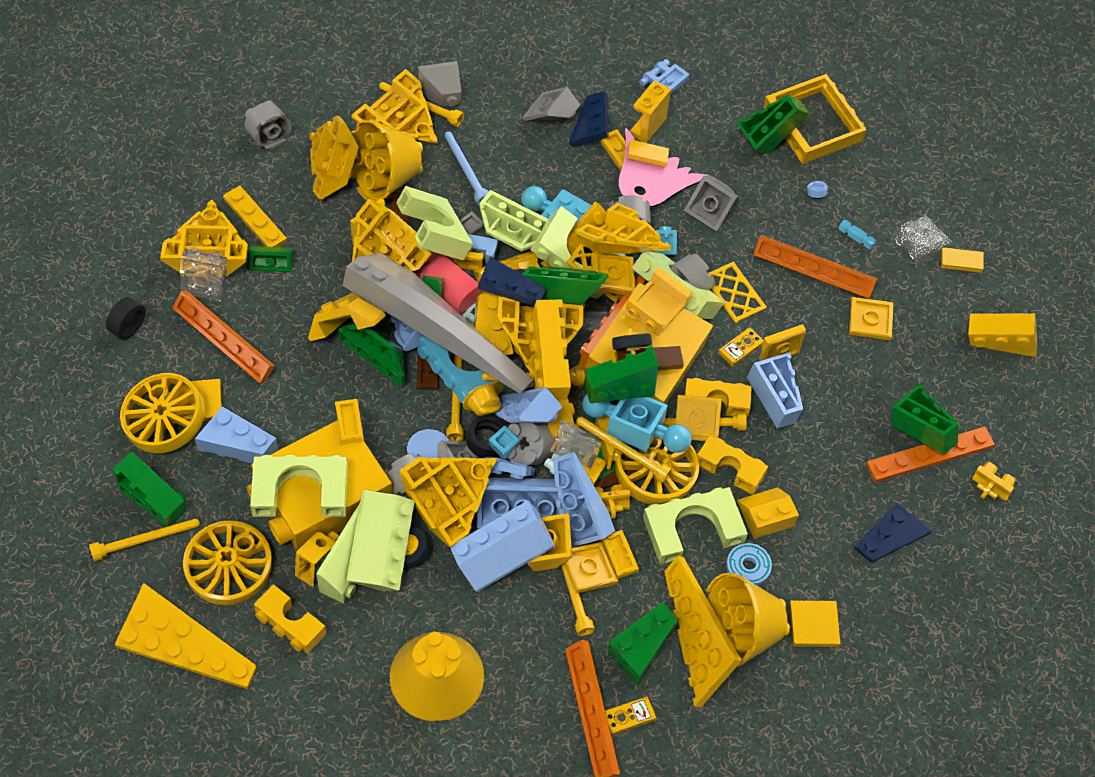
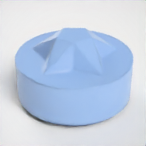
(817, 189)

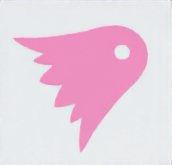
(656, 180)

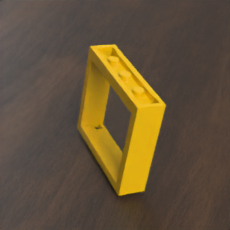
(838, 102)

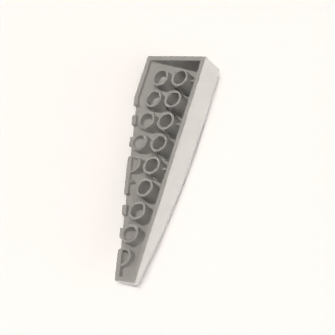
(421, 308)

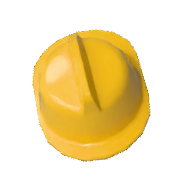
(484, 399)

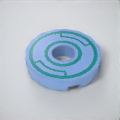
(755, 554)

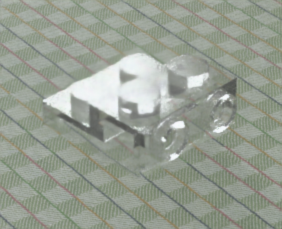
(921, 238)
(203, 273)
(574, 439)

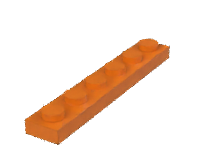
(815, 266)
(605, 323)
(223, 336)
(925, 456)
(592, 710)

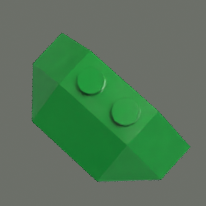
(566, 284)
(376, 349)

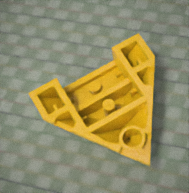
(402, 109)
(332, 156)
(209, 233)
(386, 233)
(621, 233)
(337, 312)
(514, 319)
(447, 492)

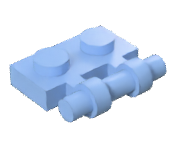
(671, 77)
(515, 469)

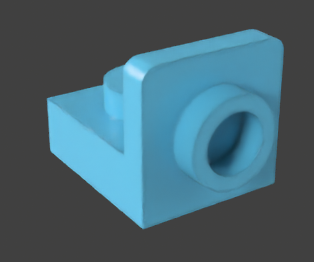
(668, 236)

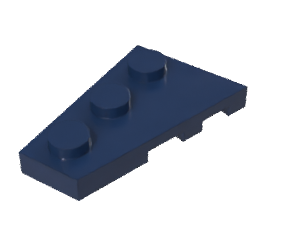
(592, 121)
(509, 283)
(891, 533)

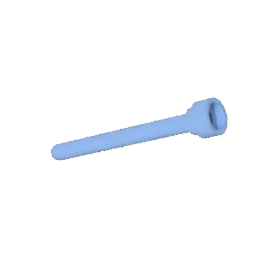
(480, 192)

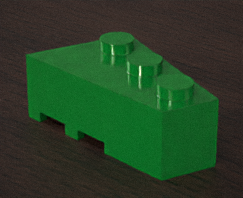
(774, 123)
(623, 379)
(925, 420)
(149, 490)
(642, 642)

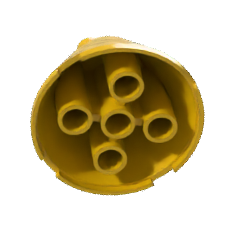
(384, 159)
(747, 614)
(437, 676)

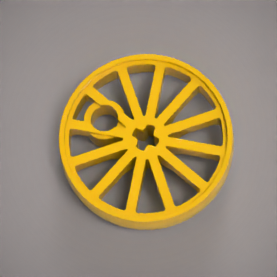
(163, 412)
(658, 456)
(228, 562)

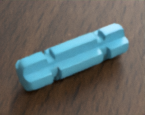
(857, 234)

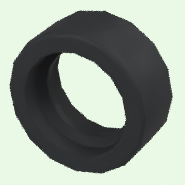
(125, 318)
(482, 422)

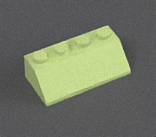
(380, 541)
(334, 569)

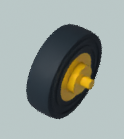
(631, 341)
(417, 548)

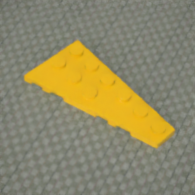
(701, 634)

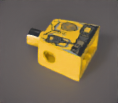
(312, 555)

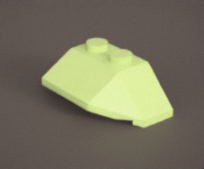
(510, 221)

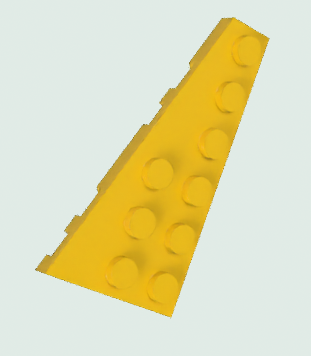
(172, 637)

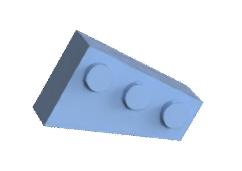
(776, 389)
(235, 437)

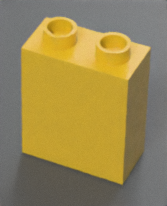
(684, 331)
(300, 497)

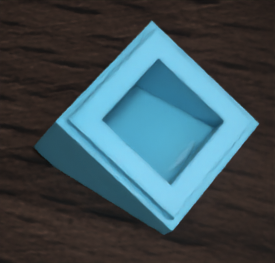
(504, 442)

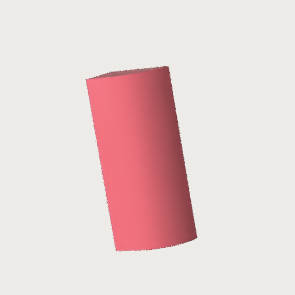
(458, 287)

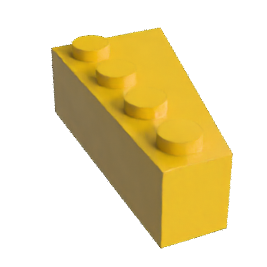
(549, 347)

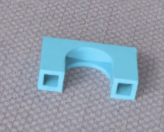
(458, 380)

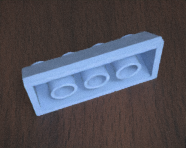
(507, 493)
(502, 546)

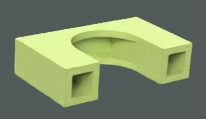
(441, 228)
(552, 241)
(702, 302)
(272, 472)
(715, 505)

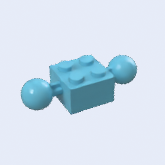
(535, 199)
(639, 422)

